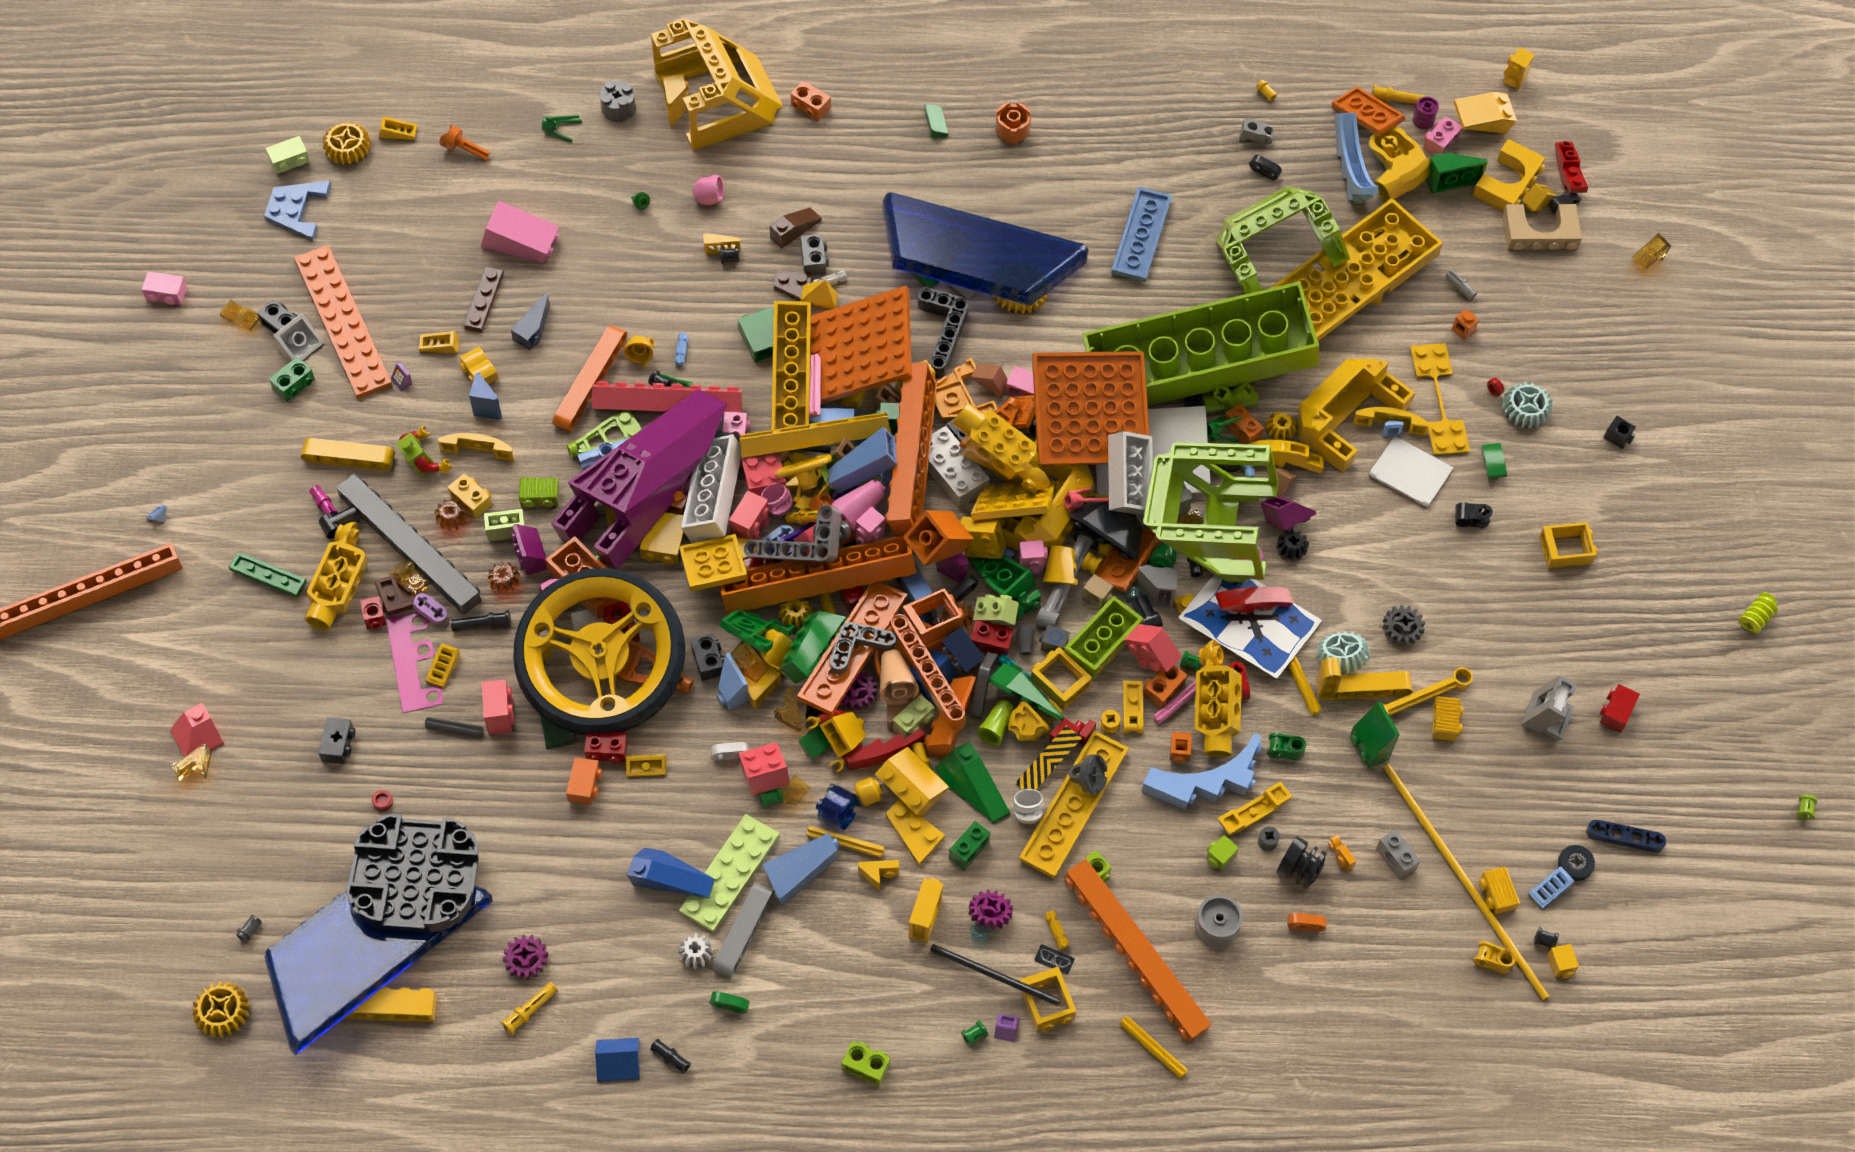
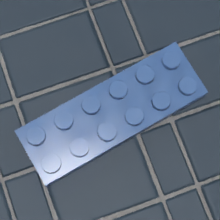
(1141, 234)

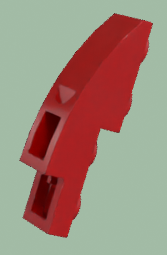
(1569, 167)

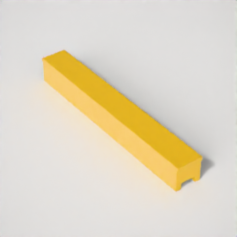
(812, 434)

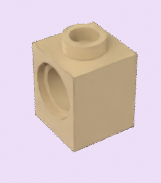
(1097, 591)

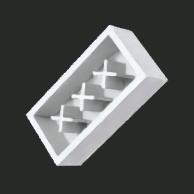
(1129, 471)
(955, 474)

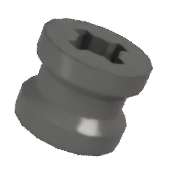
(1271, 842)

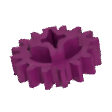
(863, 694)
(990, 909)
(533, 956)

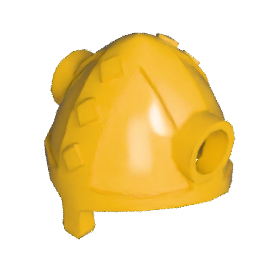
(639, 349)

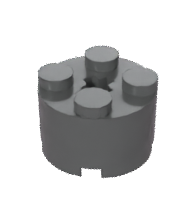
(617, 100)

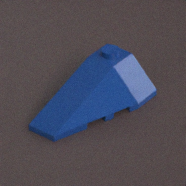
(667, 873)

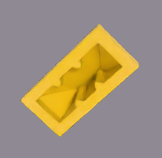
(819, 294)

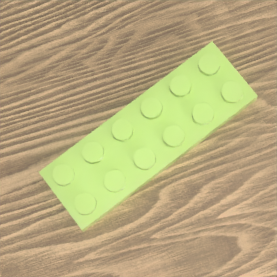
(732, 872)

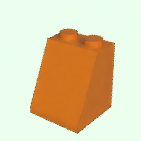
(937, 536)

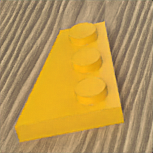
(916, 832)

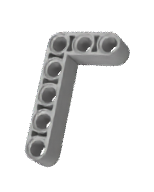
(799, 548)

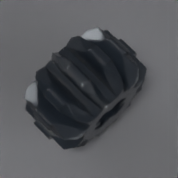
(1292, 545)

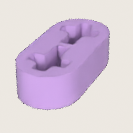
(427, 612)

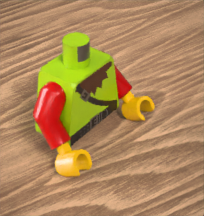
(417, 455)

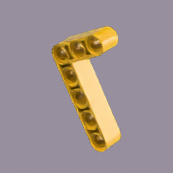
(1338, 686)

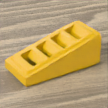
(397, 134)
(714, 242)
(450, 345)
(440, 655)

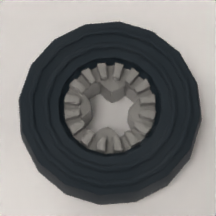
(1582, 856)

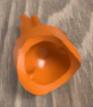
(454, 138)

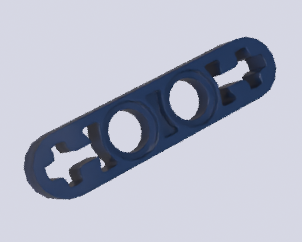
(1626, 832)

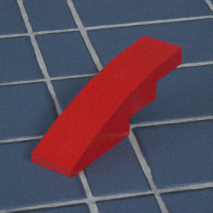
(1253, 598)
(878, 752)

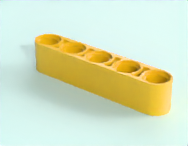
(347, 454)

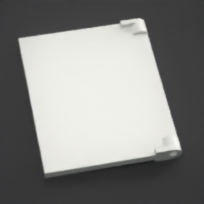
(1410, 471)

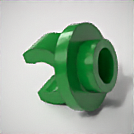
(641, 200)

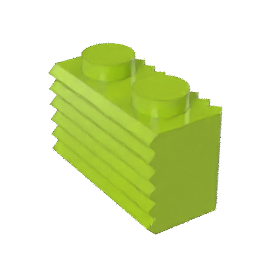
(538, 492)

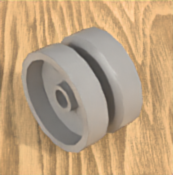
(1218, 921)

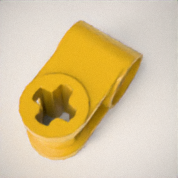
(1493, 956)

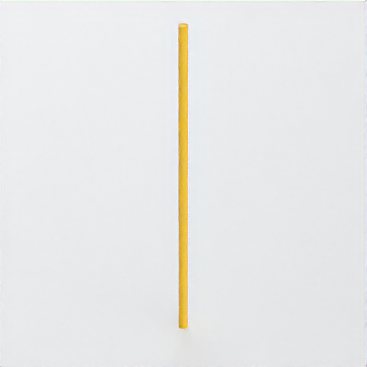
(1466, 882)

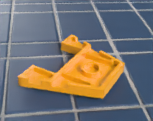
(953, 394)

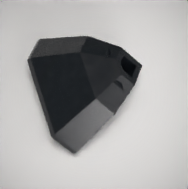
(1110, 527)

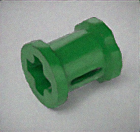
(1190, 661)
(771, 797)
(974, 1033)

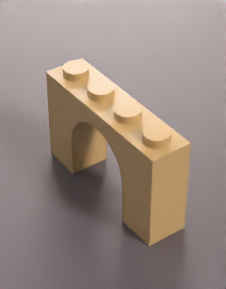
(1522, 236)

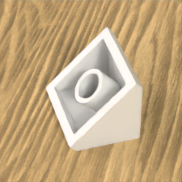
(297, 338)

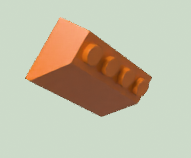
(943, 736)

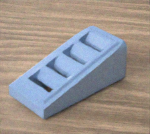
(1560, 879)

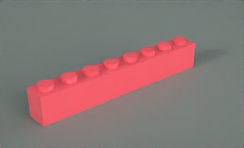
(657, 396)

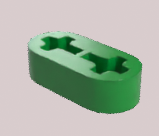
(729, 1002)

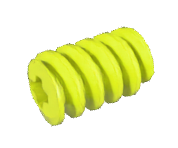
(1759, 613)

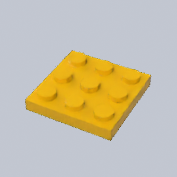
(713, 562)

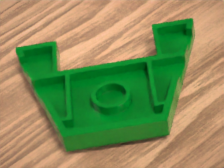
(750, 628)

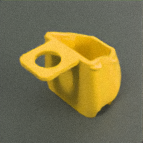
(779, 649)
(1028, 723)

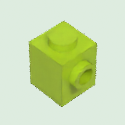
(1221, 853)

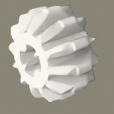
(687, 949)

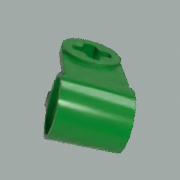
(1284, 746)

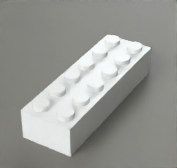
(712, 490)

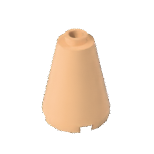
(896, 679)

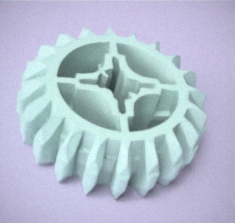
(1526, 399)
(1348, 648)

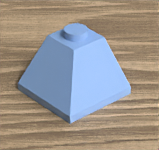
(732, 685)

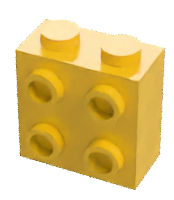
(987, 537)

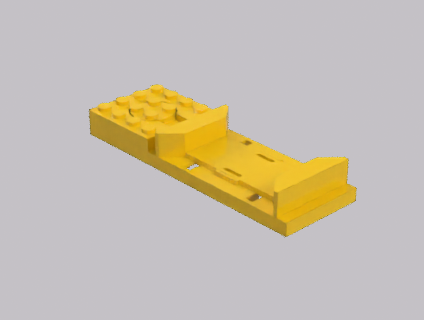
(1382, 254)

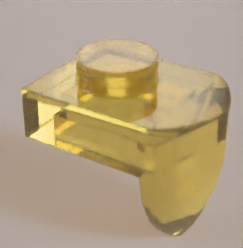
(794, 793)

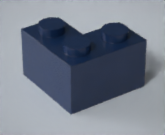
(963, 650)

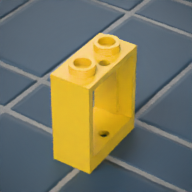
(1549, 548)
(1072, 693)
(925, 909)
(1043, 979)

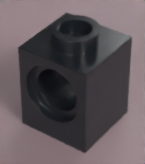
(1615, 431)

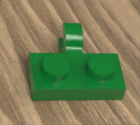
(1027, 603)

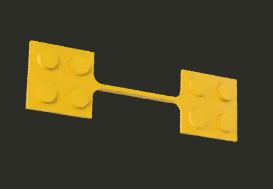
(1445, 435)

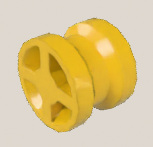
(1091, 563)
(1112, 726)

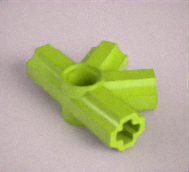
(1225, 399)

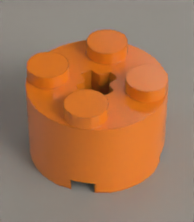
(1013, 122)

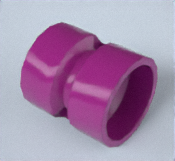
(1425, 112)

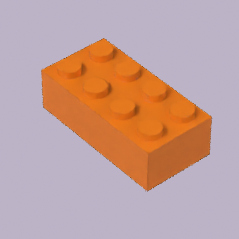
(573, 558)

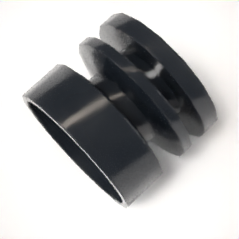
(1302, 862)

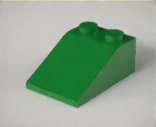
(1454, 171)
(1375, 736)

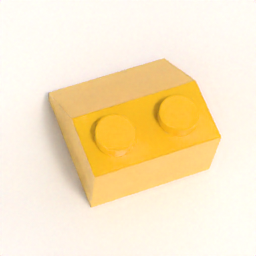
(674, 92)

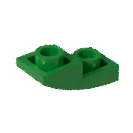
(1494, 461)

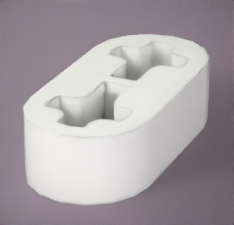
(728, 751)

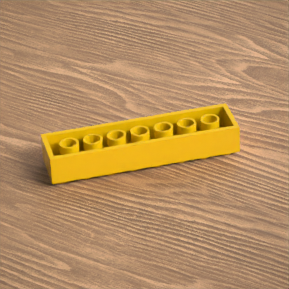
(790, 364)

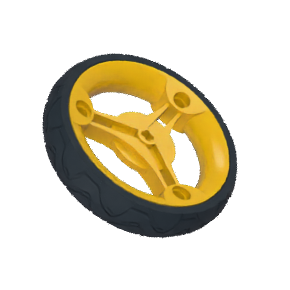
(577, 588)

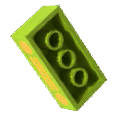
(1103, 637)

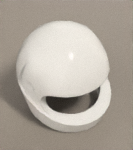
(1028, 806)

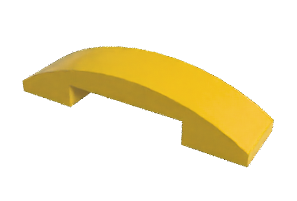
(1415, 424)
(453, 442)
(1256, 810)

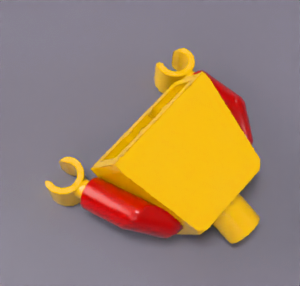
(843, 733)

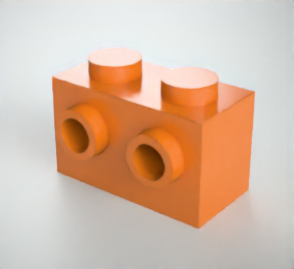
(583, 781)

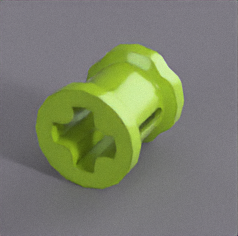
(1807, 805)

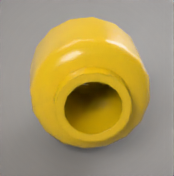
(868, 791)

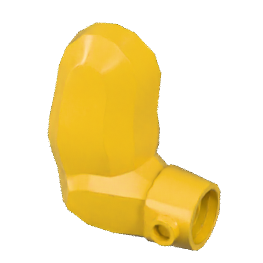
(1403, 160)

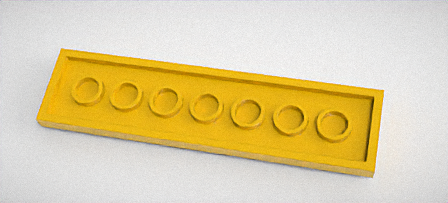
(1070, 811)

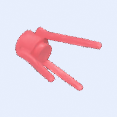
(1074, 501)

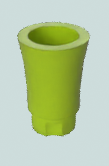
(995, 724)

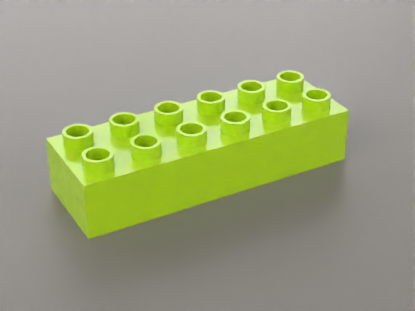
(1217, 342)

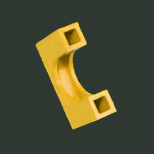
(1524, 162)

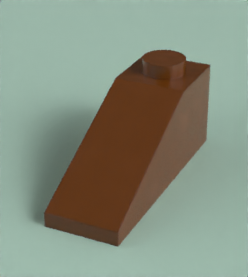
(792, 226)

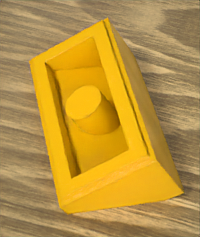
(645, 765)

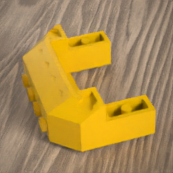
(1338, 398)
(1055, 524)

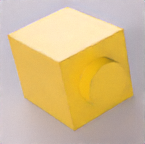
(1563, 961)

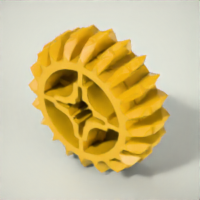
(346, 143)
(214, 1014)

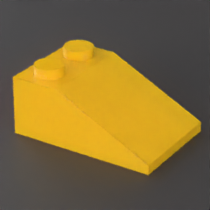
(1486, 112)

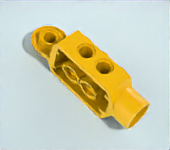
(1001, 446)
(336, 578)
(1217, 701)

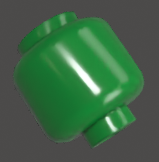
(1163, 556)

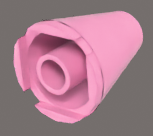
(858, 501)

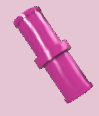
(322, 501)

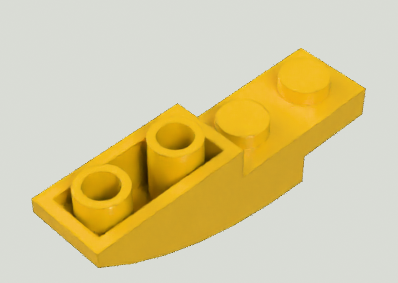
(1293, 453)

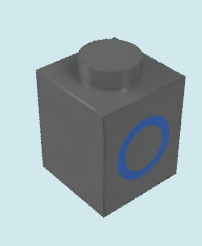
(1053, 639)

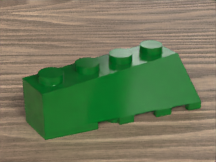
(810, 644)

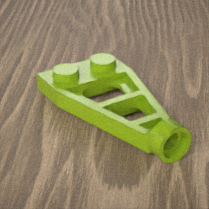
(623, 420)

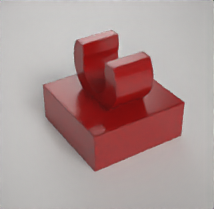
(1085, 730)

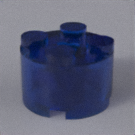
(837, 807)

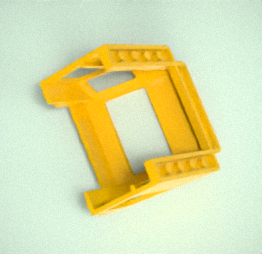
(715, 55)

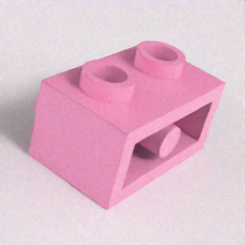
(1442, 136)
(736, 423)
(870, 527)
(1033, 556)

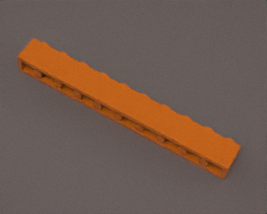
(88, 590)
(1137, 951)

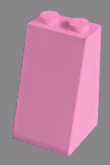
(519, 234)

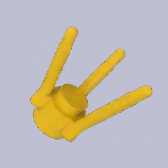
(802, 503)

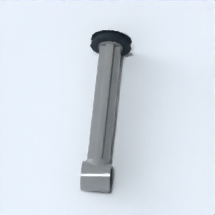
(1050, 613)

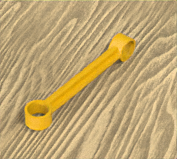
(1430, 692)

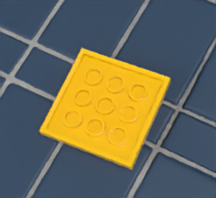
(1012, 501)

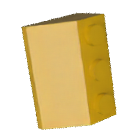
(912, 781)

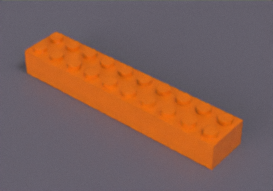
(912, 449)
(795, 579)

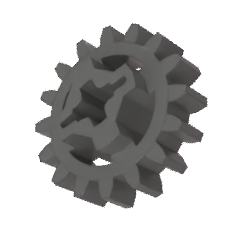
(1402, 626)

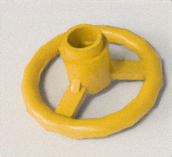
(804, 470)

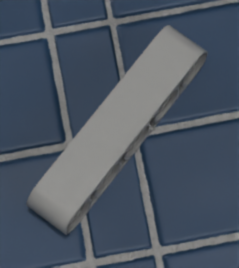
(743, 930)

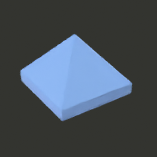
(1392, 428)
(158, 514)

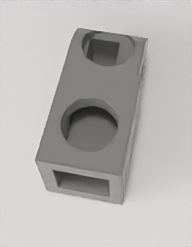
(1256, 132)

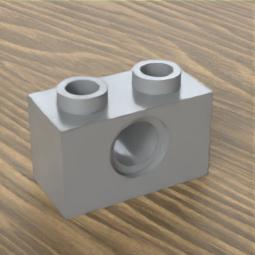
(1398, 854)

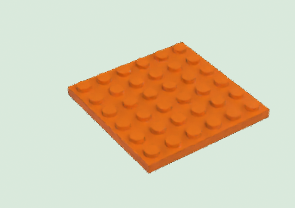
(863, 344)
(1085, 400)

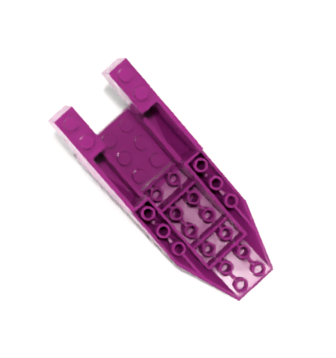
(641, 477)

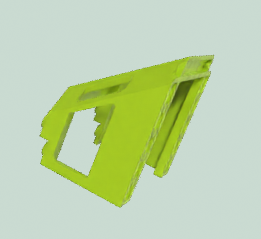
(1269, 213)
(1219, 537)

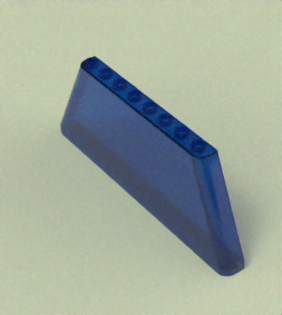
(977, 250)
(340, 963)

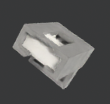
(1548, 708)

